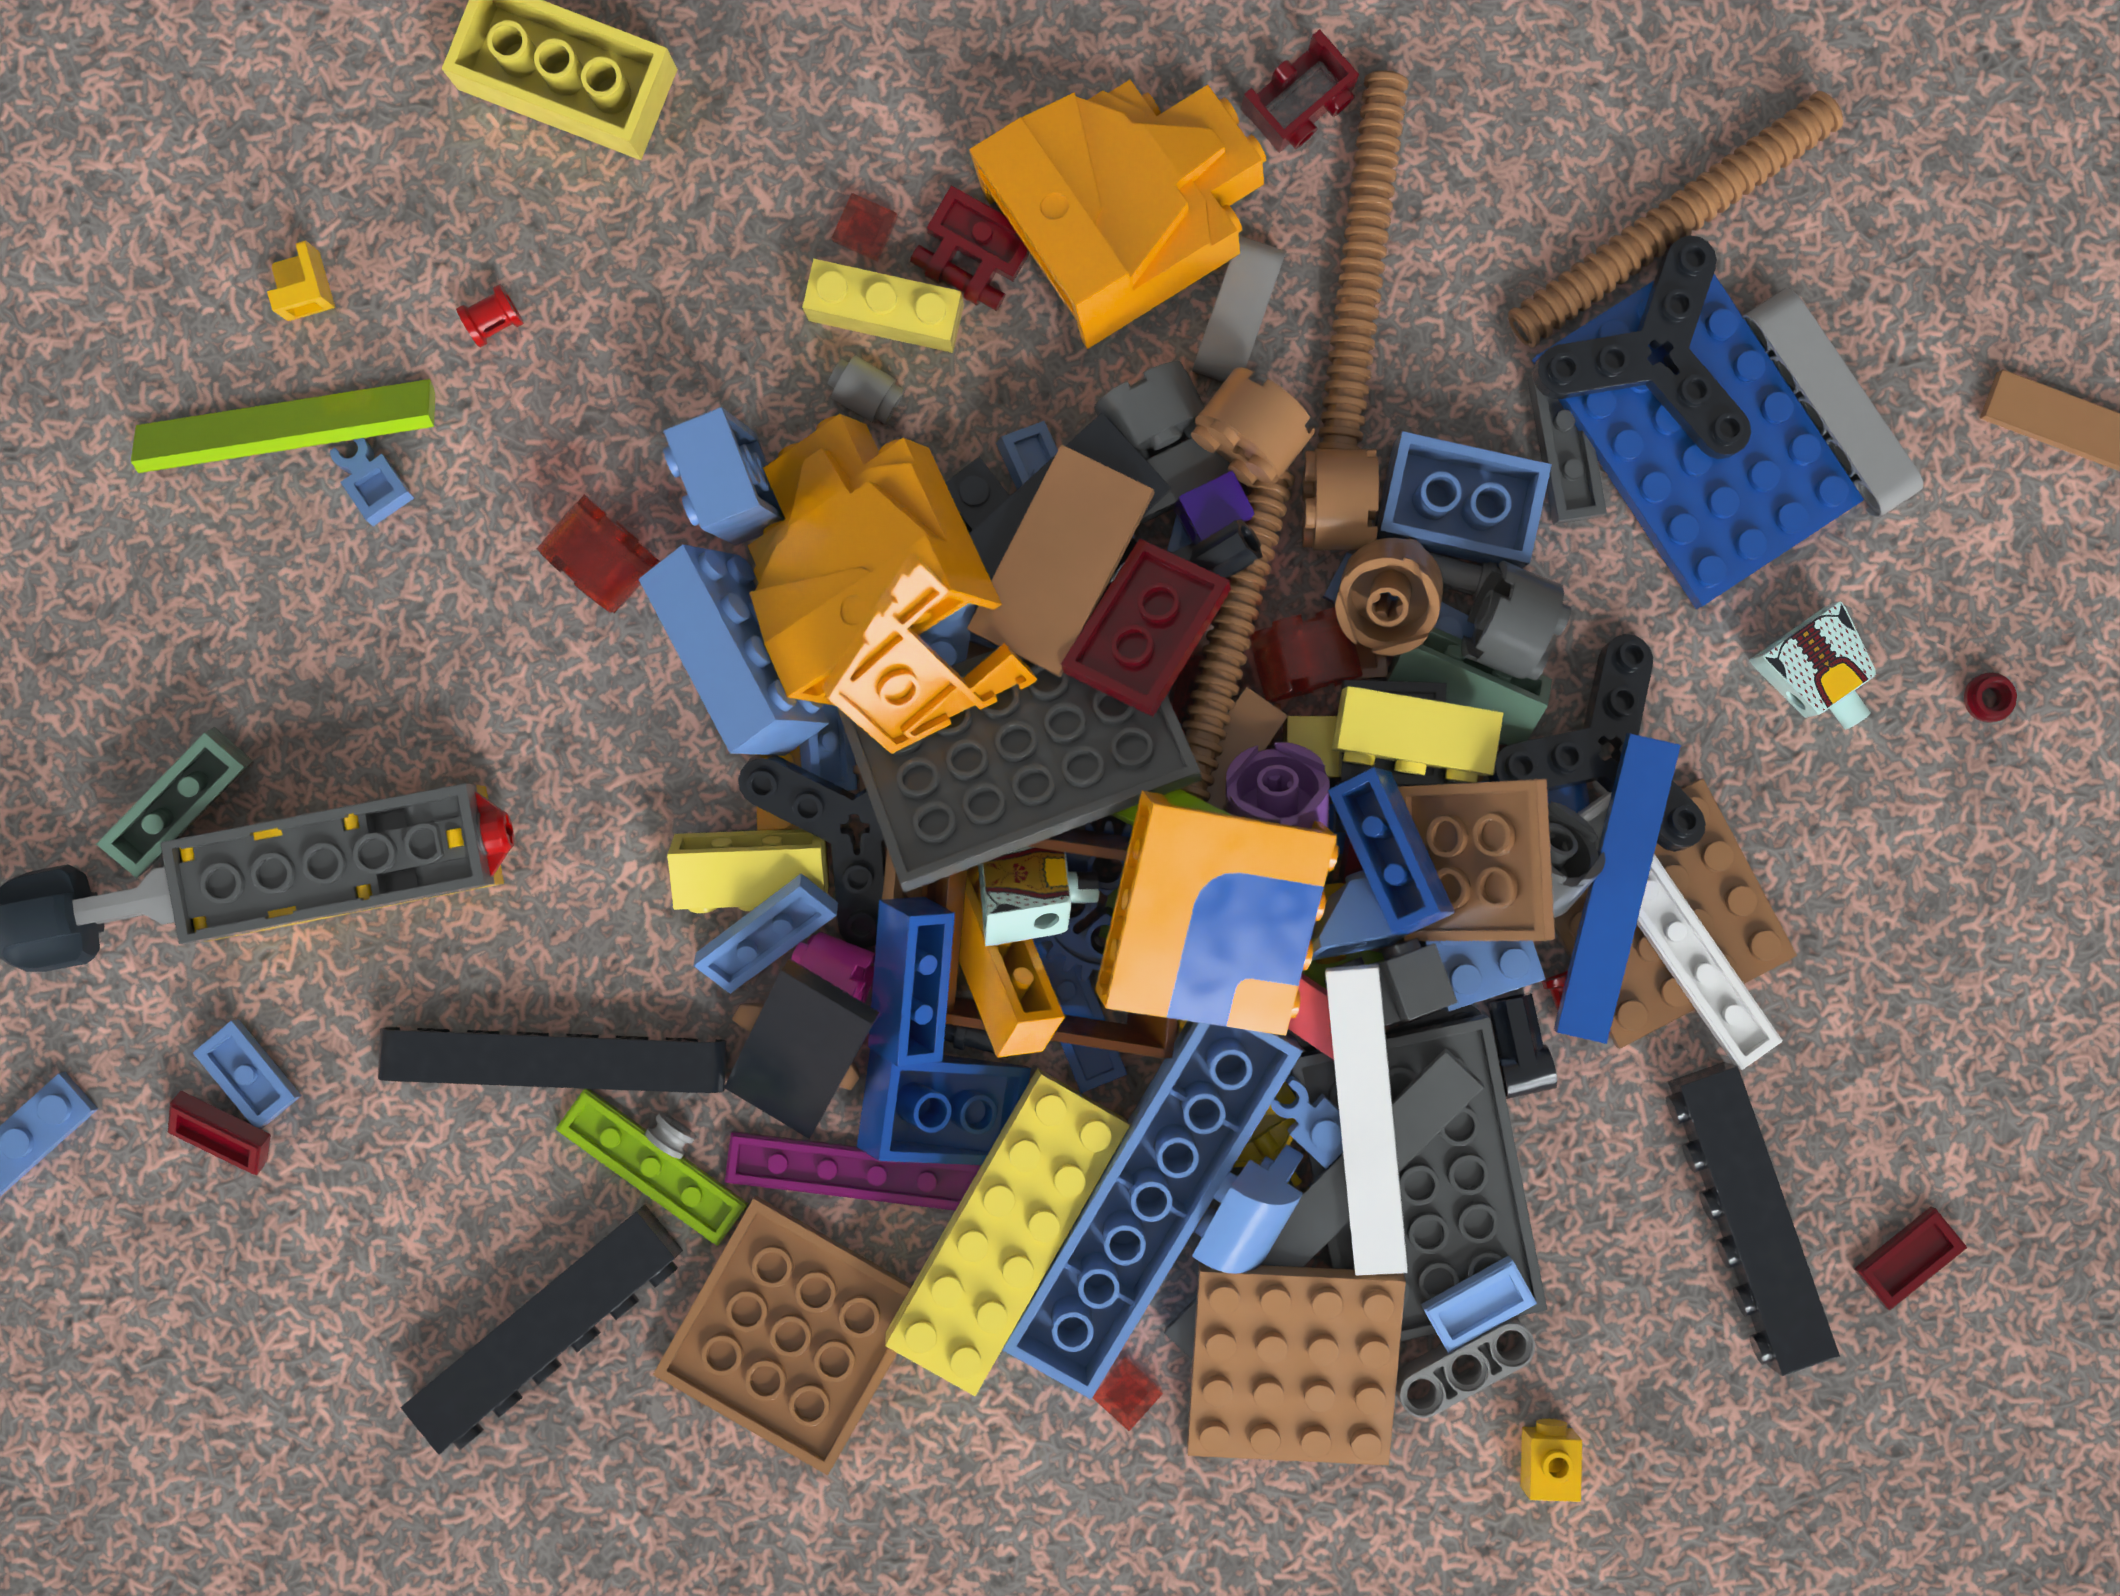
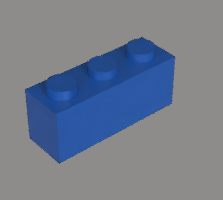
(1391, 851)
(911, 980)

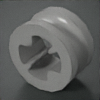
(670, 1135)

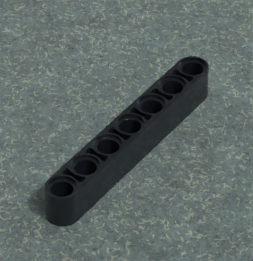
(552, 1061)

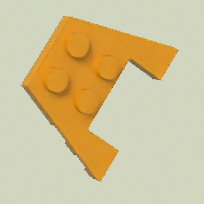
(898, 683)

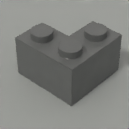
(1411, 981)

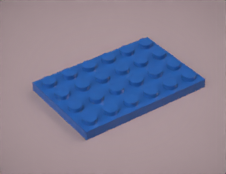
(1705, 513)

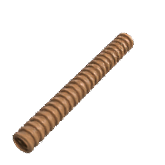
(1677, 217)
(1363, 259)
(1230, 635)

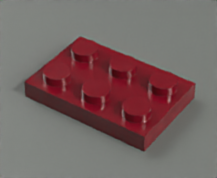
(1146, 627)

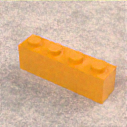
(1006, 984)

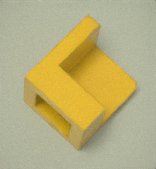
(300, 285)

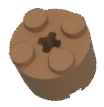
(1253, 427)
(1340, 498)
(1371, 617)

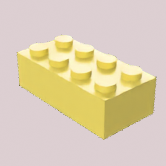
(562, 70)

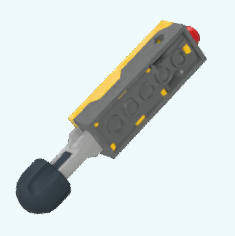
(269, 875)

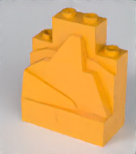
(1122, 196)
(843, 540)

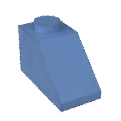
(1351, 921)

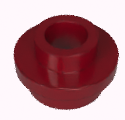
(2005, 697)

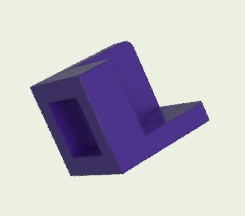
(1212, 507)

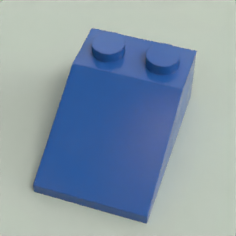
(937, 1109)

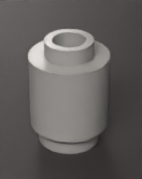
(865, 389)

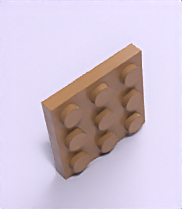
(1490, 857)

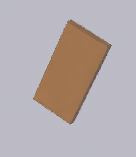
(1062, 558)

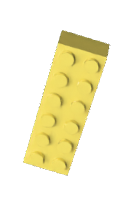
(1006, 1232)

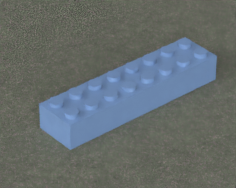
(1150, 1199)

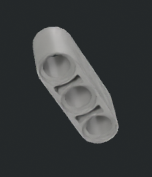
(1239, 309)
(1449, 1388)

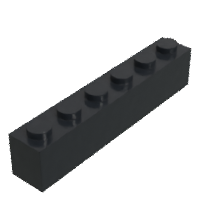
(1752, 1219)
(542, 1329)

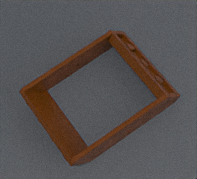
(1141, 1035)

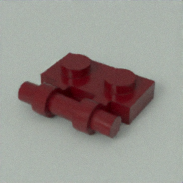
(979, 233)

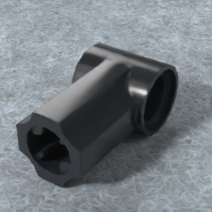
(1225, 551)
(1521, 1053)

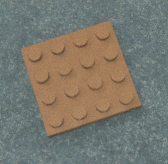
(1728, 904)
(787, 1335)
(1295, 1364)

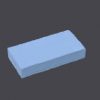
(1478, 1304)

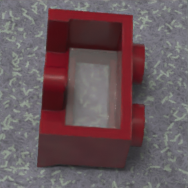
(1302, 94)

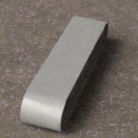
(1835, 402)

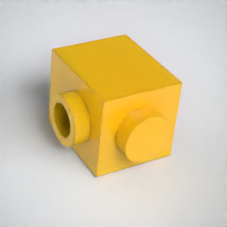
(1551, 1462)

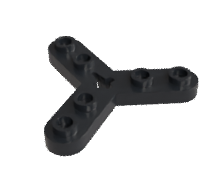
(1668, 321)
(1612, 711)
(822, 811)

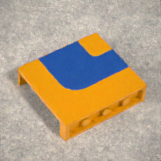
(1214, 917)

